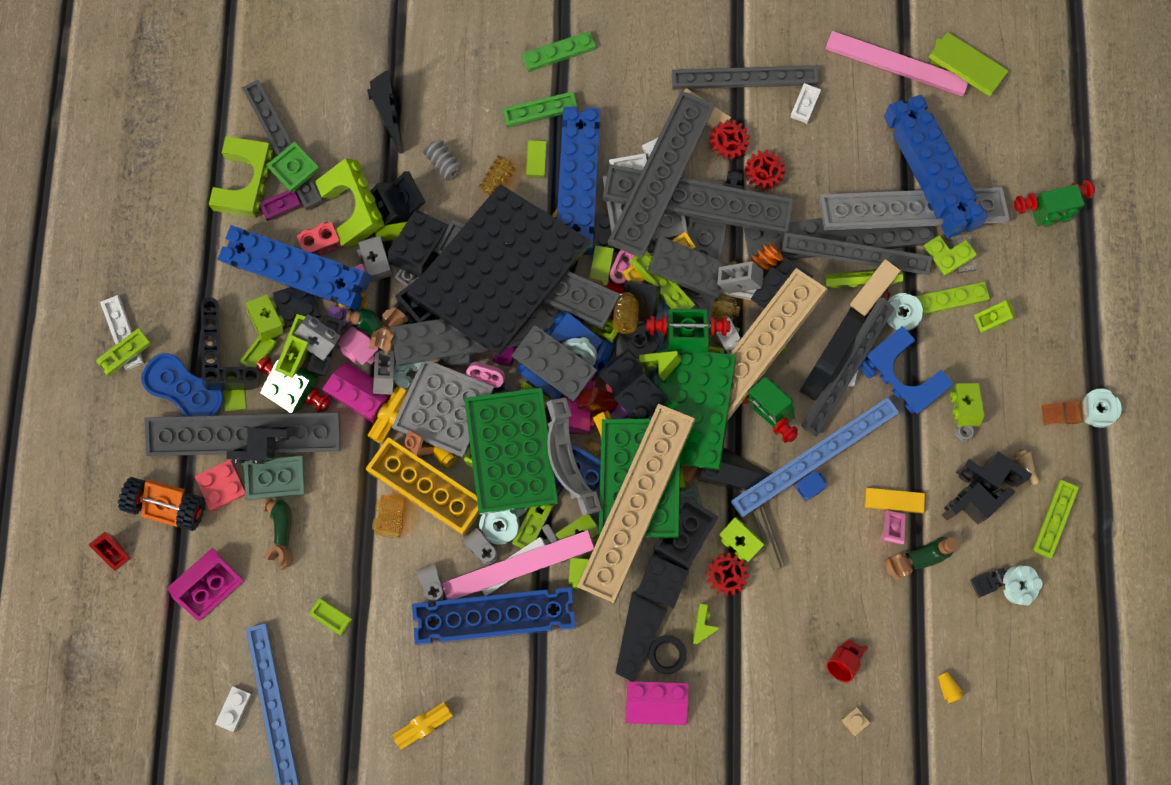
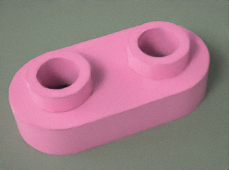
(620, 266)
(486, 374)

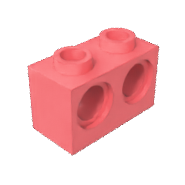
(320, 246)

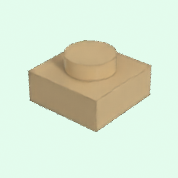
(855, 721)

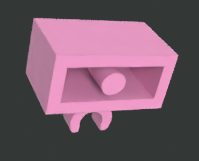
(356, 347)

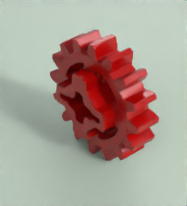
(721, 134)
(769, 163)
(736, 579)

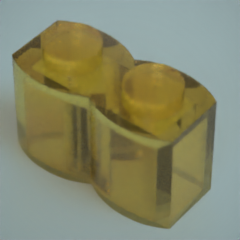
(390, 516)

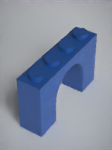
(564, 328)
(917, 397)

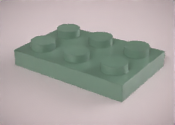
(275, 478)

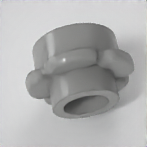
(964, 437)

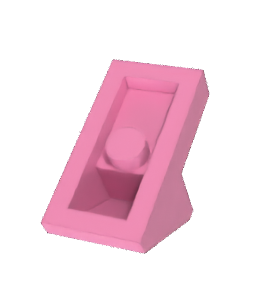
(893, 527)

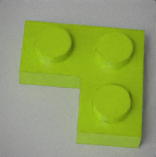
(947, 259)

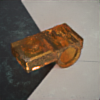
(1063, 413)

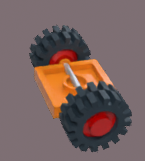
(161, 503)

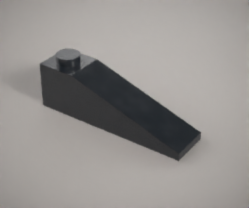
(385, 103)
(734, 473)

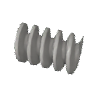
(441, 159)

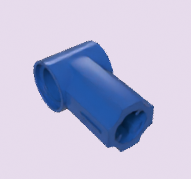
(604, 354)

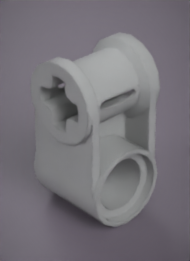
(478, 545)
(431, 580)

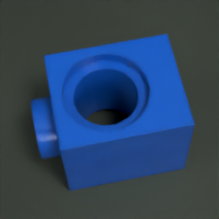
(811, 485)

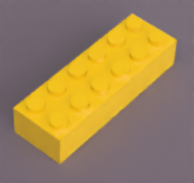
(425, 486)

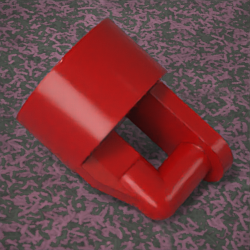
(843, 663)

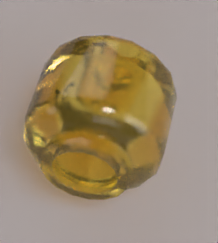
(725, 308)

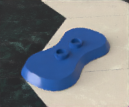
(169, 379)

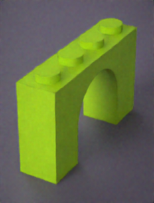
(246, 200)
(366, 216)

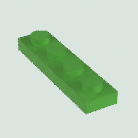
(558, 51)
(538, 109)

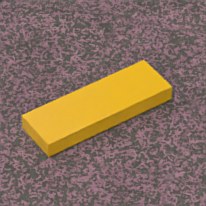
(894, 500)

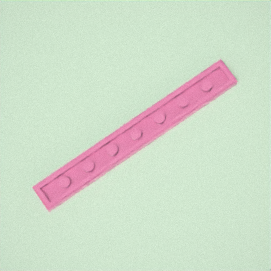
(896, 63)
(518, 565)

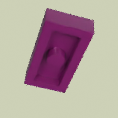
(280, 205)

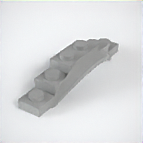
(563, 460)

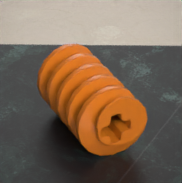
(767, 257)

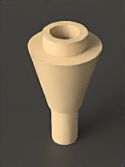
(1025, 460)

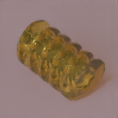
(496, 175)
(626, 314)

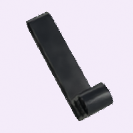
(213, 352)
(833, 354)

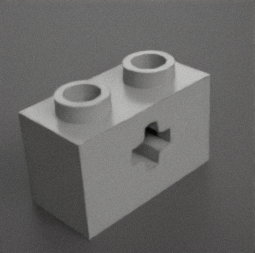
(374, 248)
(740, 277)
(319, 336)
(383, 373)

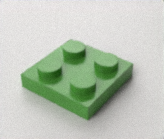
(293, 167)

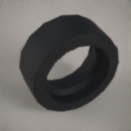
(682, 654)

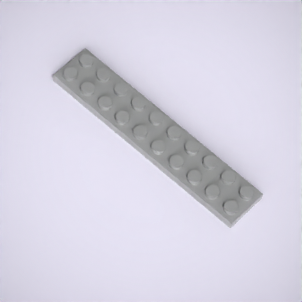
(898, 209)

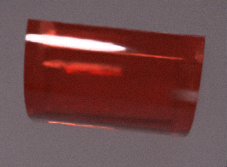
(597, 401)

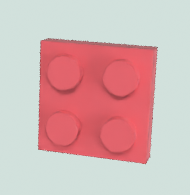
(220, 485)

